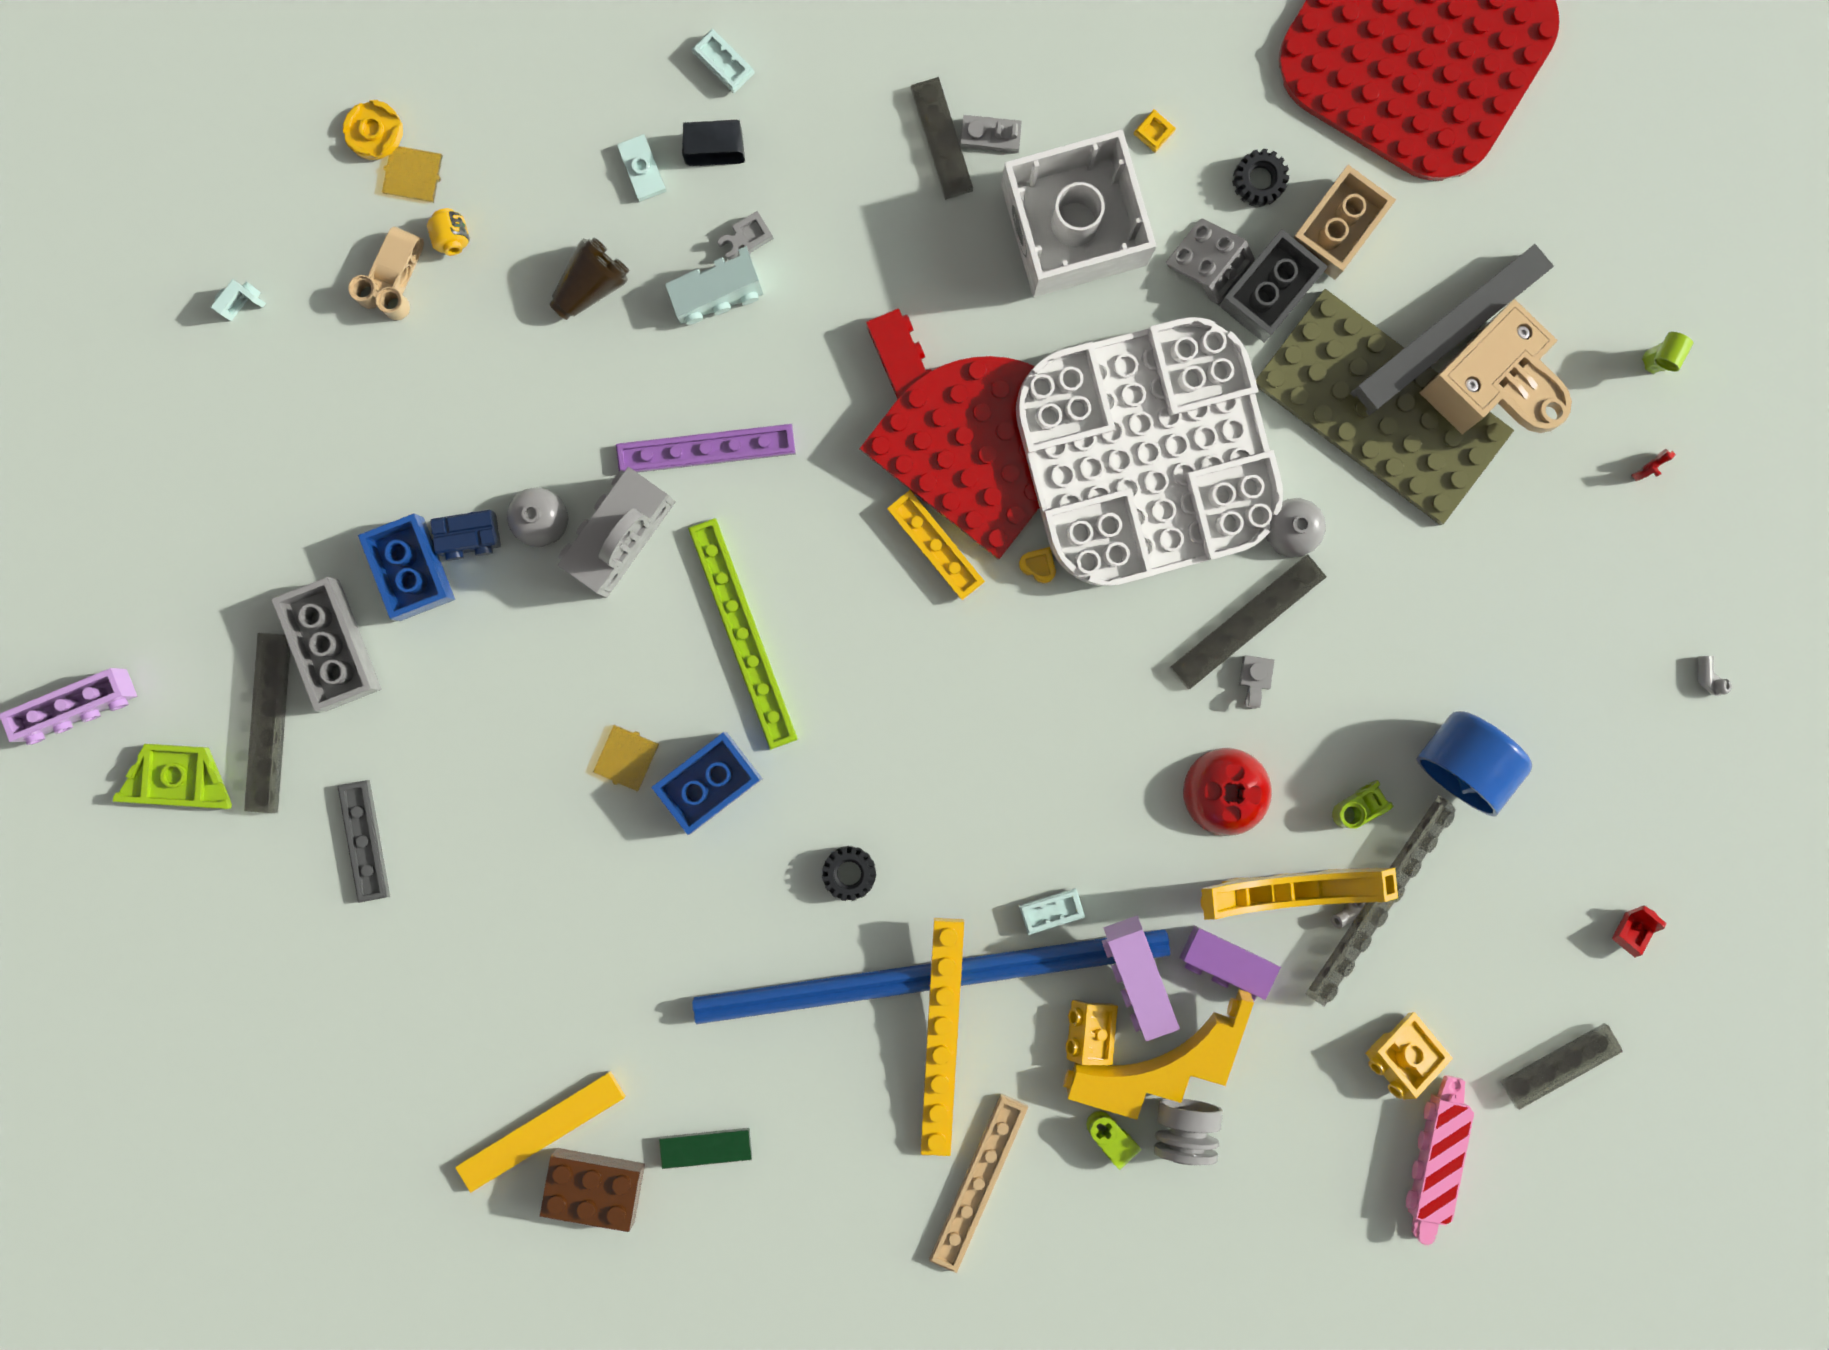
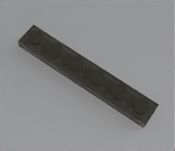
(1248, 621)
(267, 723)

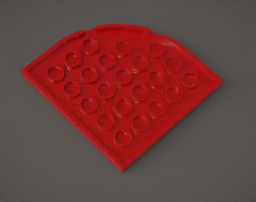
(961, 448)

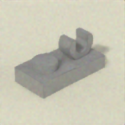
(990, 133)

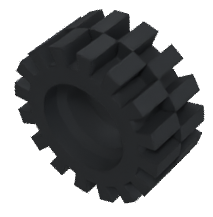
(1263, 160)
(844, 891)

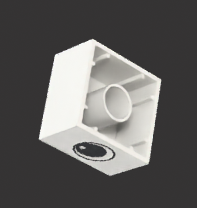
(1078, 213)

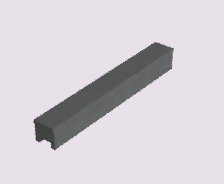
(1452, 329)

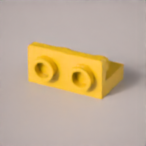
(1091, 1033)

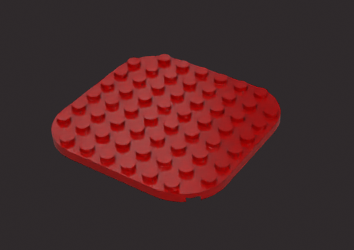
(1418, 76)

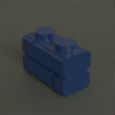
(465, 534)

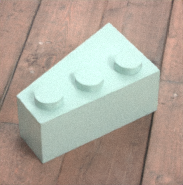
(715, 288)

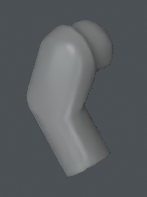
(1709, 679)
(1347, 915)

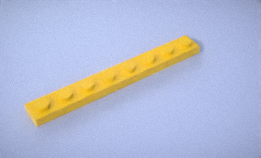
(942, 1036)

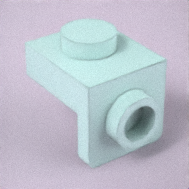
(233, 297)

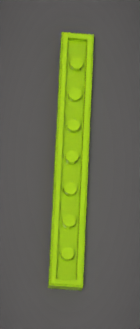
(743, 633)

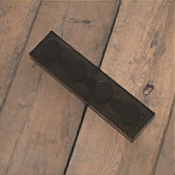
(941, 138)
(1561, 1066)

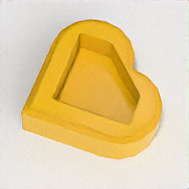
(1039, 564)

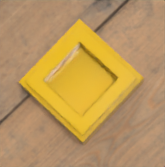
(1154, 131)

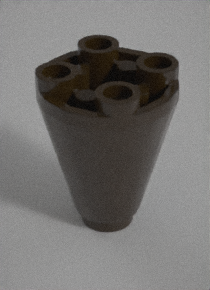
(587, 279)

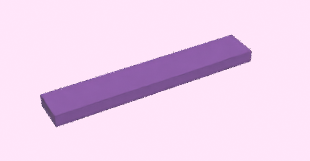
(706, 448)

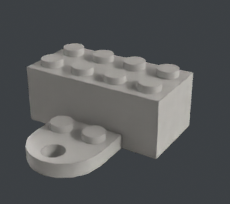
(615, 532)

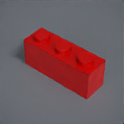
(897, 350)

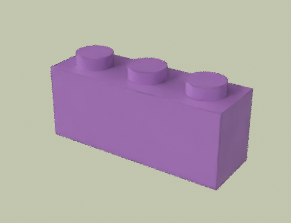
(1228, 963)

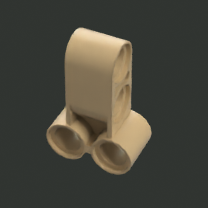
(389, 274)

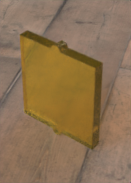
(412, 174)
(626, 758)

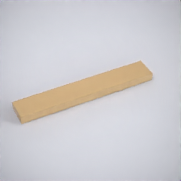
(978, 1183)

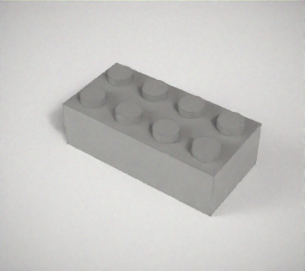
(326, 644)

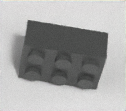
(1273, 285)

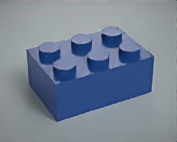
(406, 567)
(707, 783)

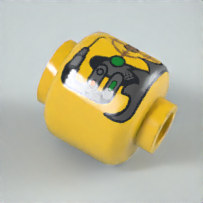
(448, 231)

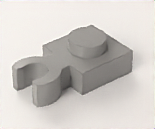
(749, 232)

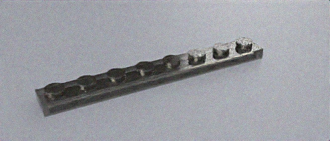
(1375, 914)

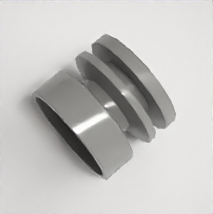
(1187, 1137)

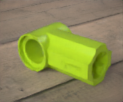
(1668, 354)

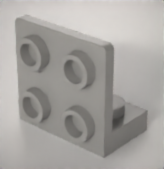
(1212, 258)

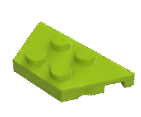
(175, 778)

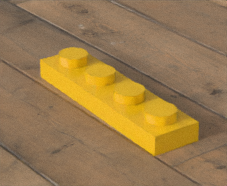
(935, 545)

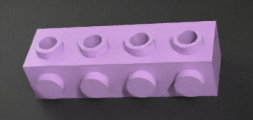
(68, 705)
(1141, 978)

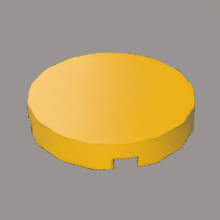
(372, 130)

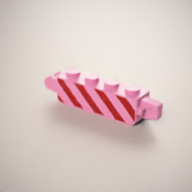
(1440, 1160)

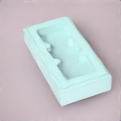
(723, 60)
(641, 168)
(1052, 911)

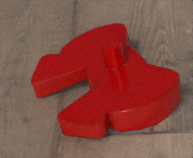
(1652, 466)

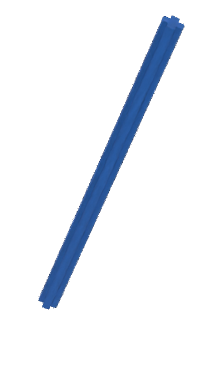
(909, 979)

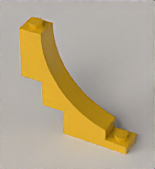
(1204, 1056)

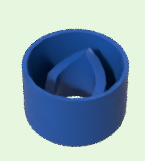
(1475, 762)

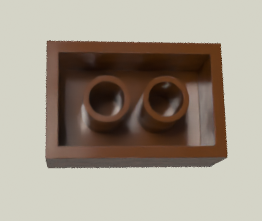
(592, 1189)

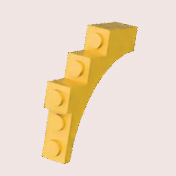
(1298, 890)

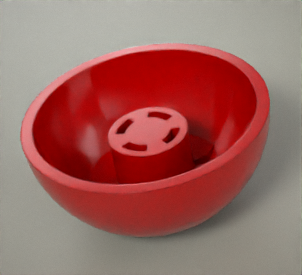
(1211, 783)

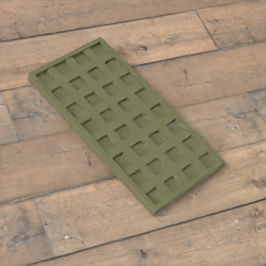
(1404, 439)

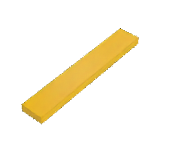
(540, 1132)

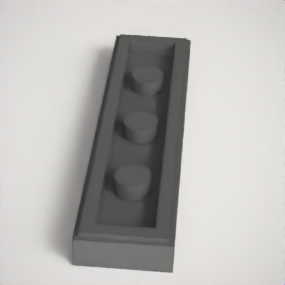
(363, 841)

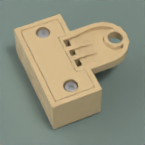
(1503, 369)

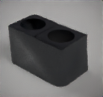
(713, 143)

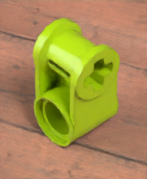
(1366, 803)
(1114, 1141)

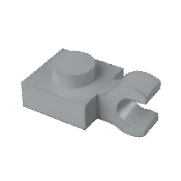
(1256, 675)

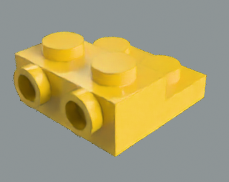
(1408, 1057)

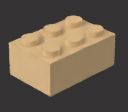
(1344, 220)

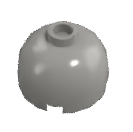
(537, 517)
(1296, 528)

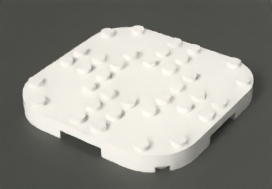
(1148, 451)

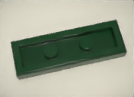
(705, 1148)

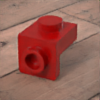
(1637, 929)

